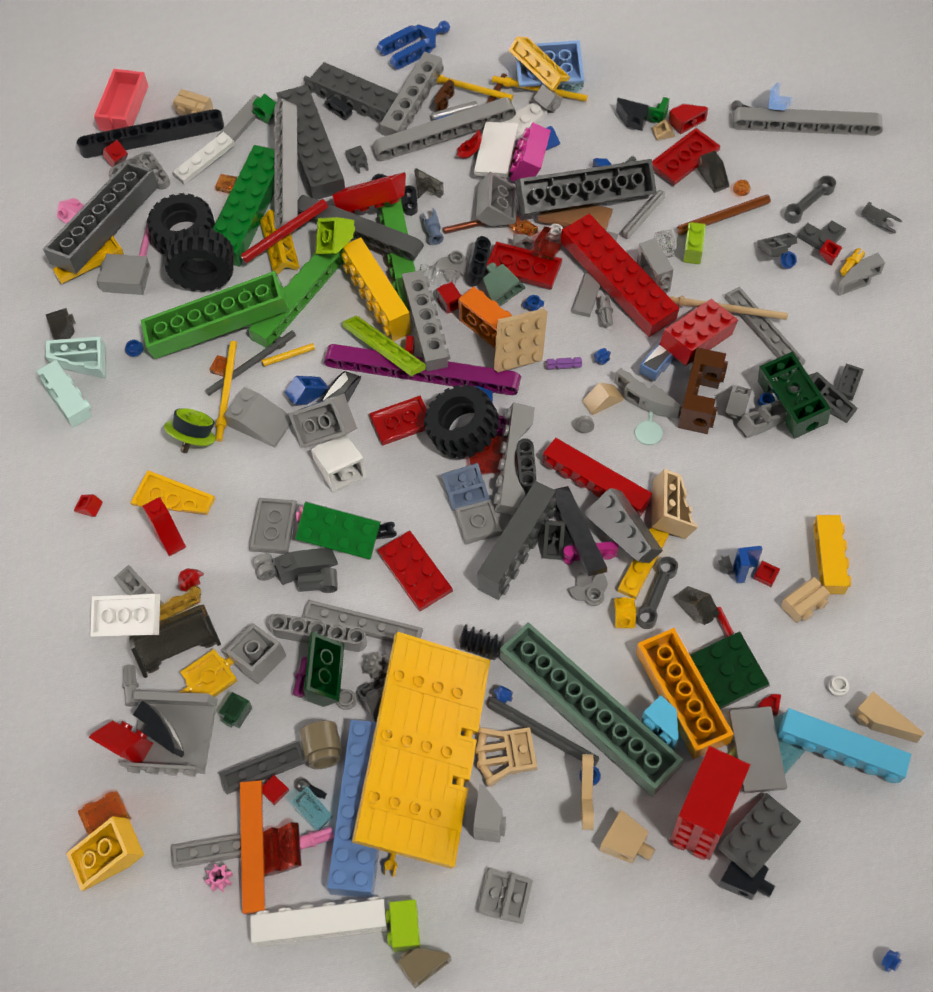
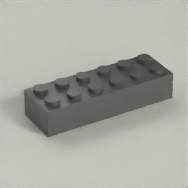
(517, 540)

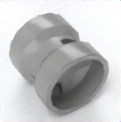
(265, 566)

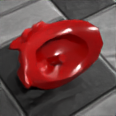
(470, 146)
(189, 578)

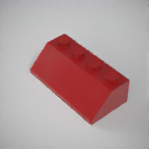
(371, 193)

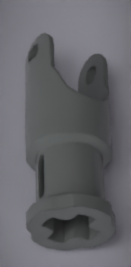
(879, 216)

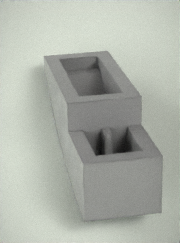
(861, 274)
(763, 419)

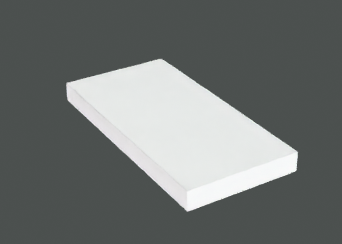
(496, 149)
(125, 615)

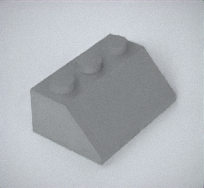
(496, 201)

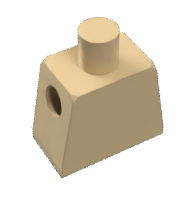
(626, 839)

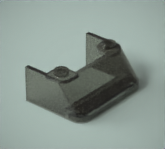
(175, 636)

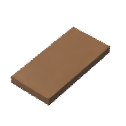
(569, 215)

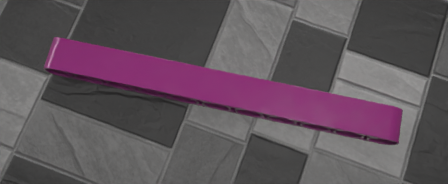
(455, 374)

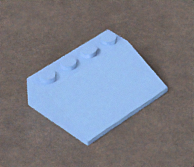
(564, 54)

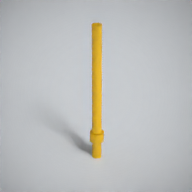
(441, 79)
(508, 82)
(221, 423)

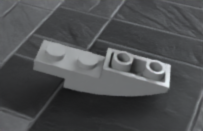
(649, 399)

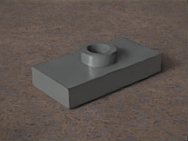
(850, 381)

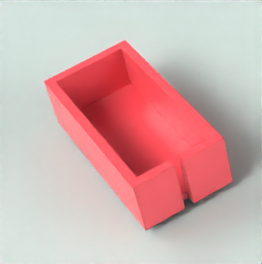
(121, 99)

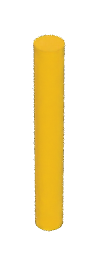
(289, 354)

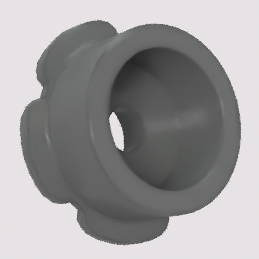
(725, 564)

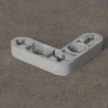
(140, 160)

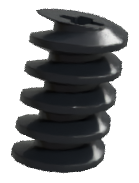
(480, 643)

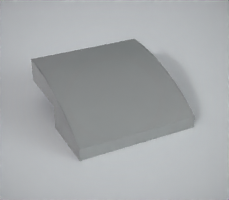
(505, 896)

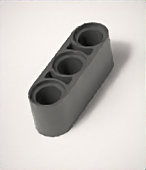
(526, 458)

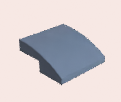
(465, 486)

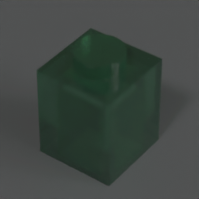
(235, 710)

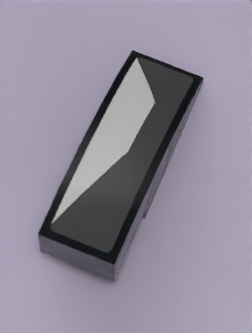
(343, 384)
(159, 728)

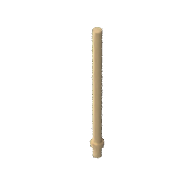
(732, 308)

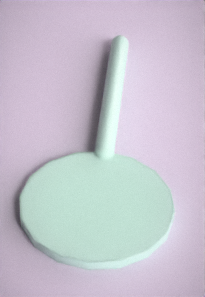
(648, 432)

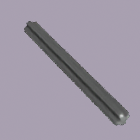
(540, 730)

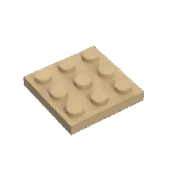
(520, 340)

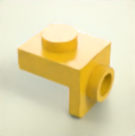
(625, 612)

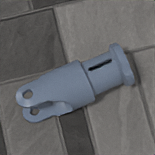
(433, 228)

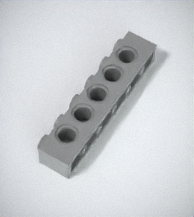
(412, 94)
(421, 308)

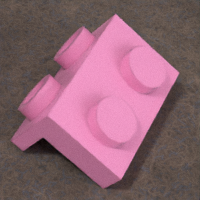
(68, 209)

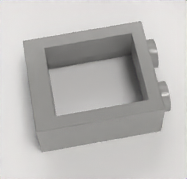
(655, 263)

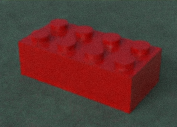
(700, 328)

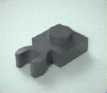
(357, 158)

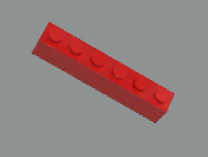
(593, 475)

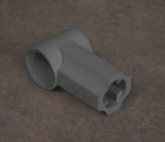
(324, 580)

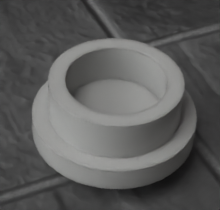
(585, 424)
(347, 700)

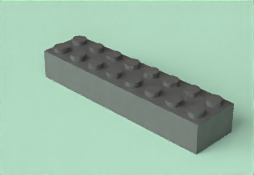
(313, 145)
(585, 186)
(100, 217)

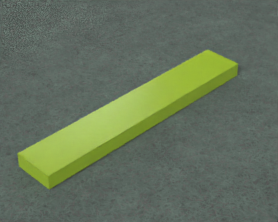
(384, 345)

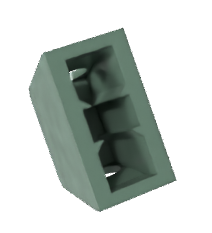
(501, 283)

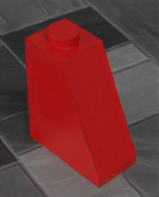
(164, 526)

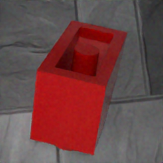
(687, 116)

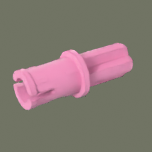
(316, 838)

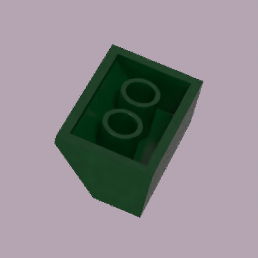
(323, 670)

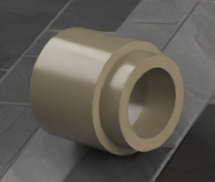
(321, 744)

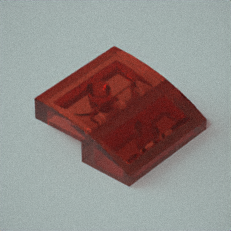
(490, 457)
(282, 849)

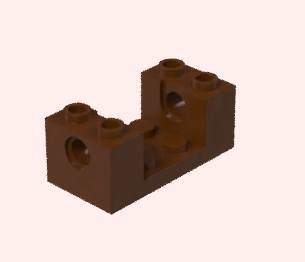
(699, 411)

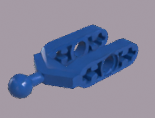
(408, 36)

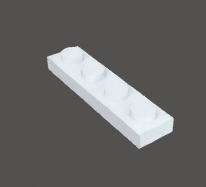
(204, 158)

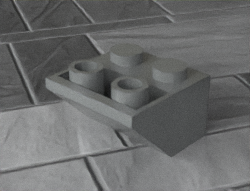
(371, 696)

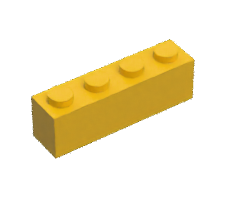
(831, 553)

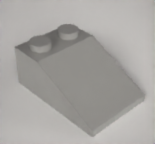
(257, 417)
(323, 421)

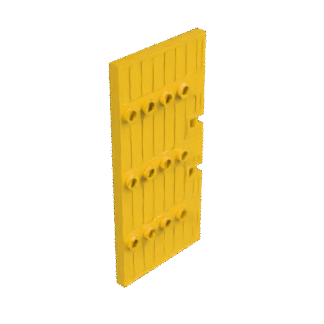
(419, 750)

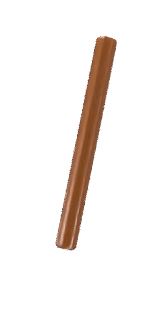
(727, 213)

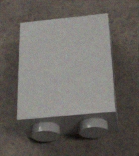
(124, 274)

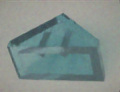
(311, 809)

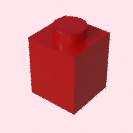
(115, 153)
(448, 297)

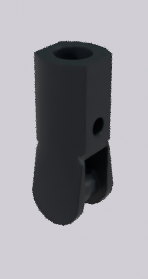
(390, 533)

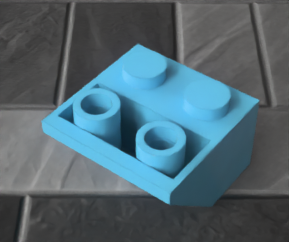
(662, 721)

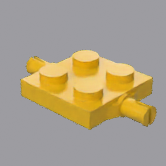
(209, 675)

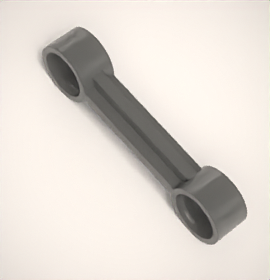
(812, 197)
(657, 592)

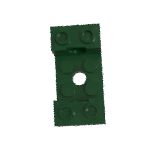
(804, 408)

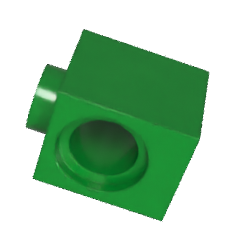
(264, 108)

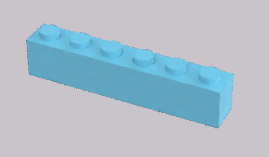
(844, 746)

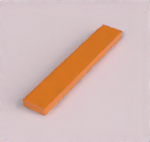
(252, 847)

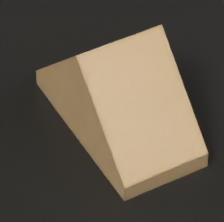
(602, 397)

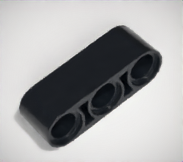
(477, 261)

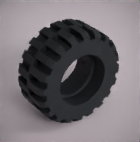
(176, 210)
(201, 244)
(448, 408)

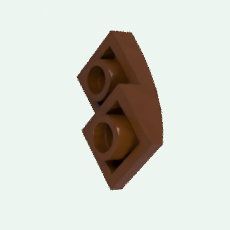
(445, 93)

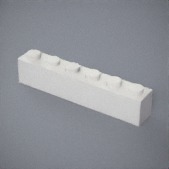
(319, 922)

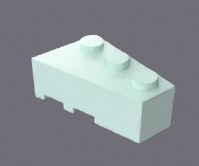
(79, 355)
(64, 393)

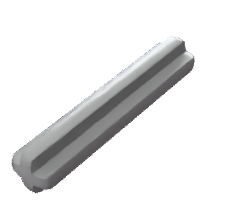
(453, 110)

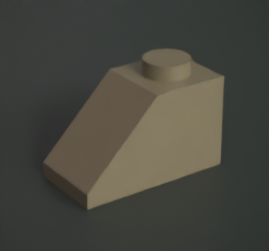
(422, 964)

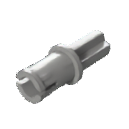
(606, 310)
(130, 685)

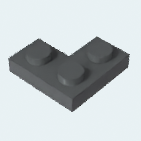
(817, 237)
(777, 245)

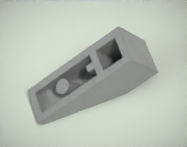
(132, 582)

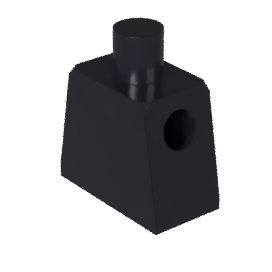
(742, 884)

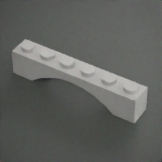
(510, 492)

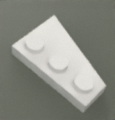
(525, 117)

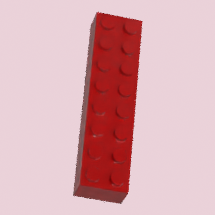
(619, 275)

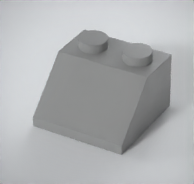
(256, 653)
(489, 819)

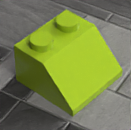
(333, 234)

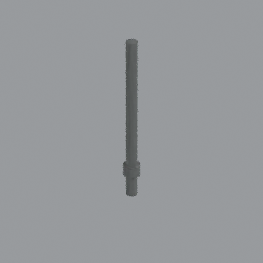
(278, 343)

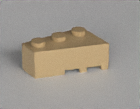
(670, 506)

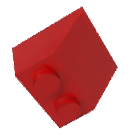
(123, 741)

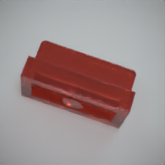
(544, 248)

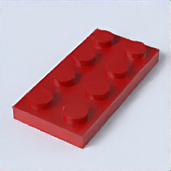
(684, 156)
(525, 265)
(415, 570)

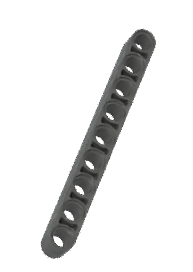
(370, 231)

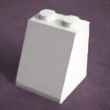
(339, 462)

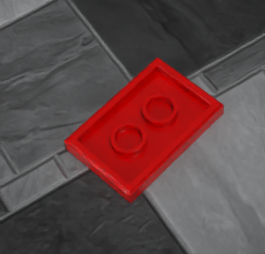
(399, 420)

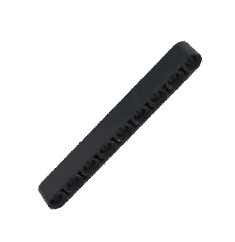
(152, 132)

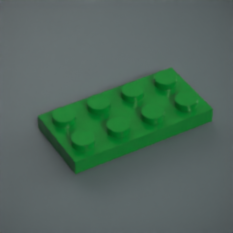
(338, 530)

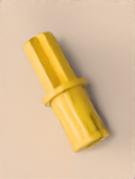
(851, 261)

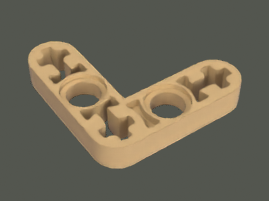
(587, 809)

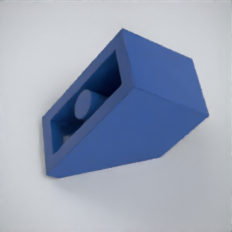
(306, 389)

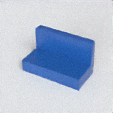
(745, 559)

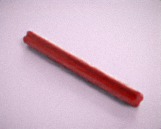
(283, 231)

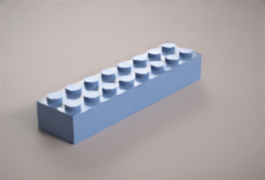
(353, 865)

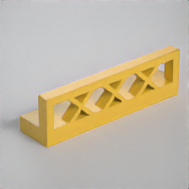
(538, 62)
(278, 251)

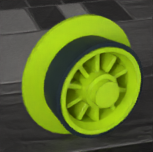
(191, 428)

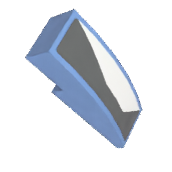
(656, 362)

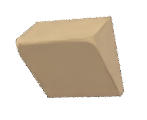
(663, 130)

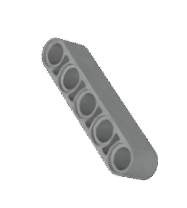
(310, 625)

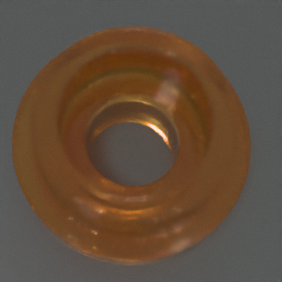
(741, 187)

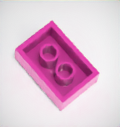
(530, 152)

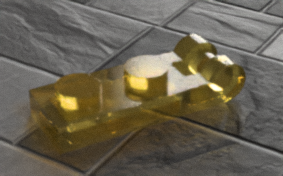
(180, 603)

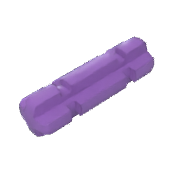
(564, 363)

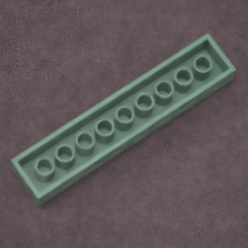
(591, 709)

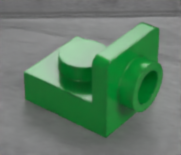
(659, 114)

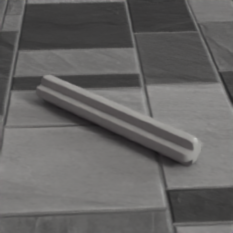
(643, 214)

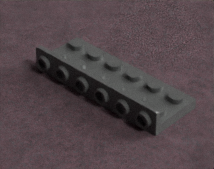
(354, 91)

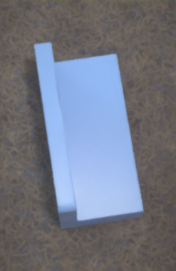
(778, 102)

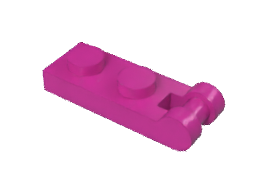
(607, 549)

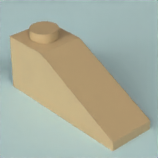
(883, 718)

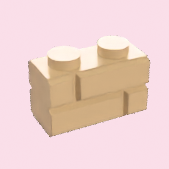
(190, 102)
(805, 600)

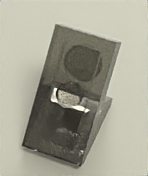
(427, 183)

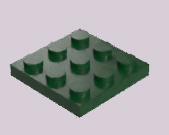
(730, 670)

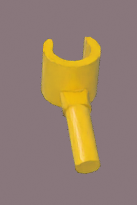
(390, 864)

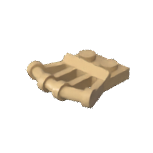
(518, 748)

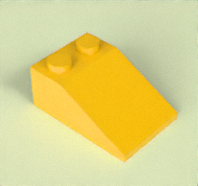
(105, 852)

